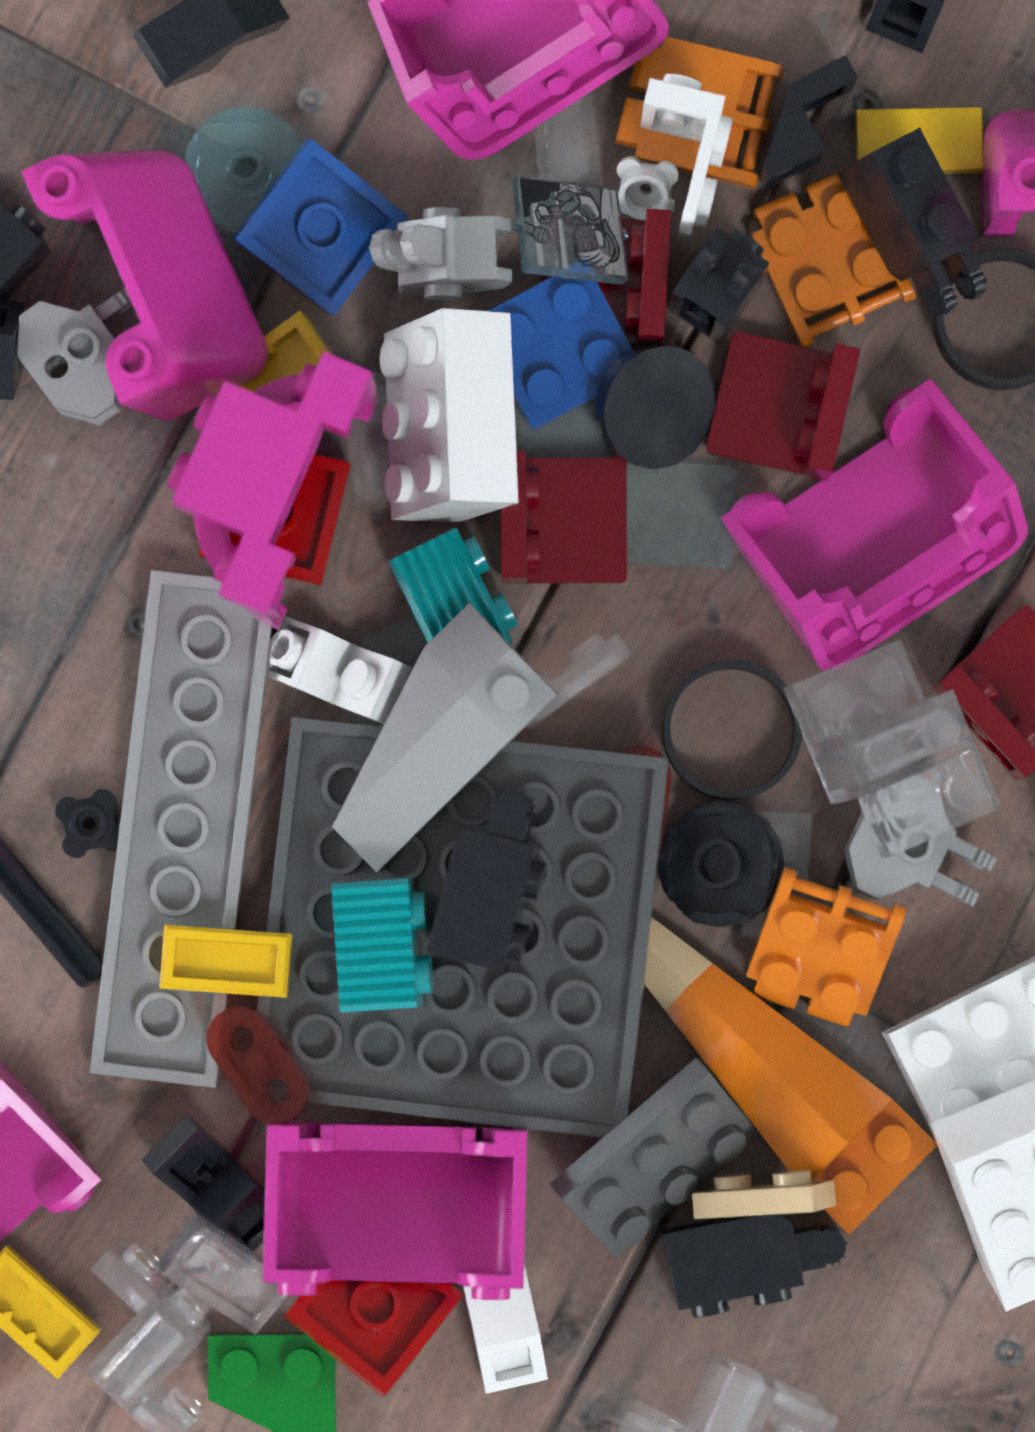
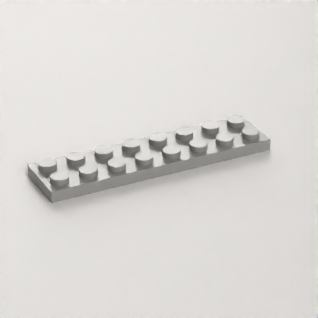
(180, 823)

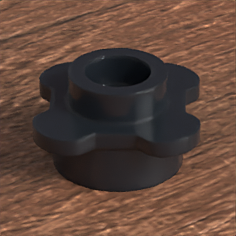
(73, 814)

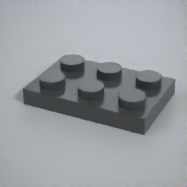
(655, 1158)

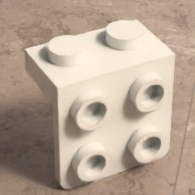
(685, 111)

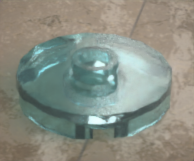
(225, 141)

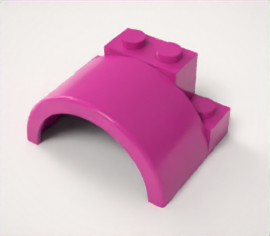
(252, 467)

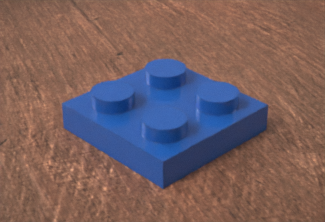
(317, 226)
(560, 345)

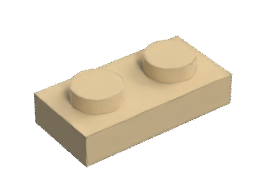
(789, 1193)

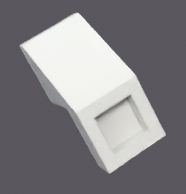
(335, 670)
(507, 1339)

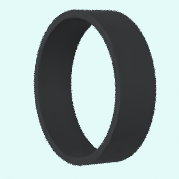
(950, 356)
(749, 667)

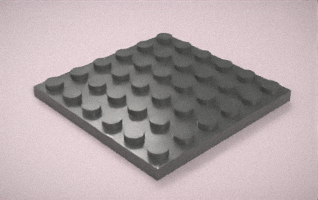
(489, 1046)

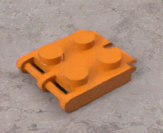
(720, 74)
(822, 259)
(822, 949)

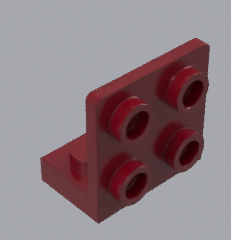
(642, 299)
(782, 405)
(566, 522)
(999, 692)

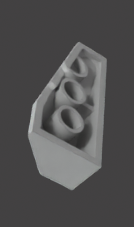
(447, 724)

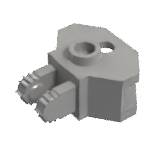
(444, 254)
(79, 339)
(918, 865)

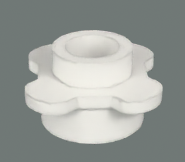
(635, 173)

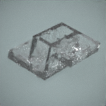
(892, 748)
(151, 1344)
(733, 1400)

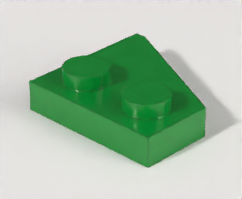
(274, 1380)

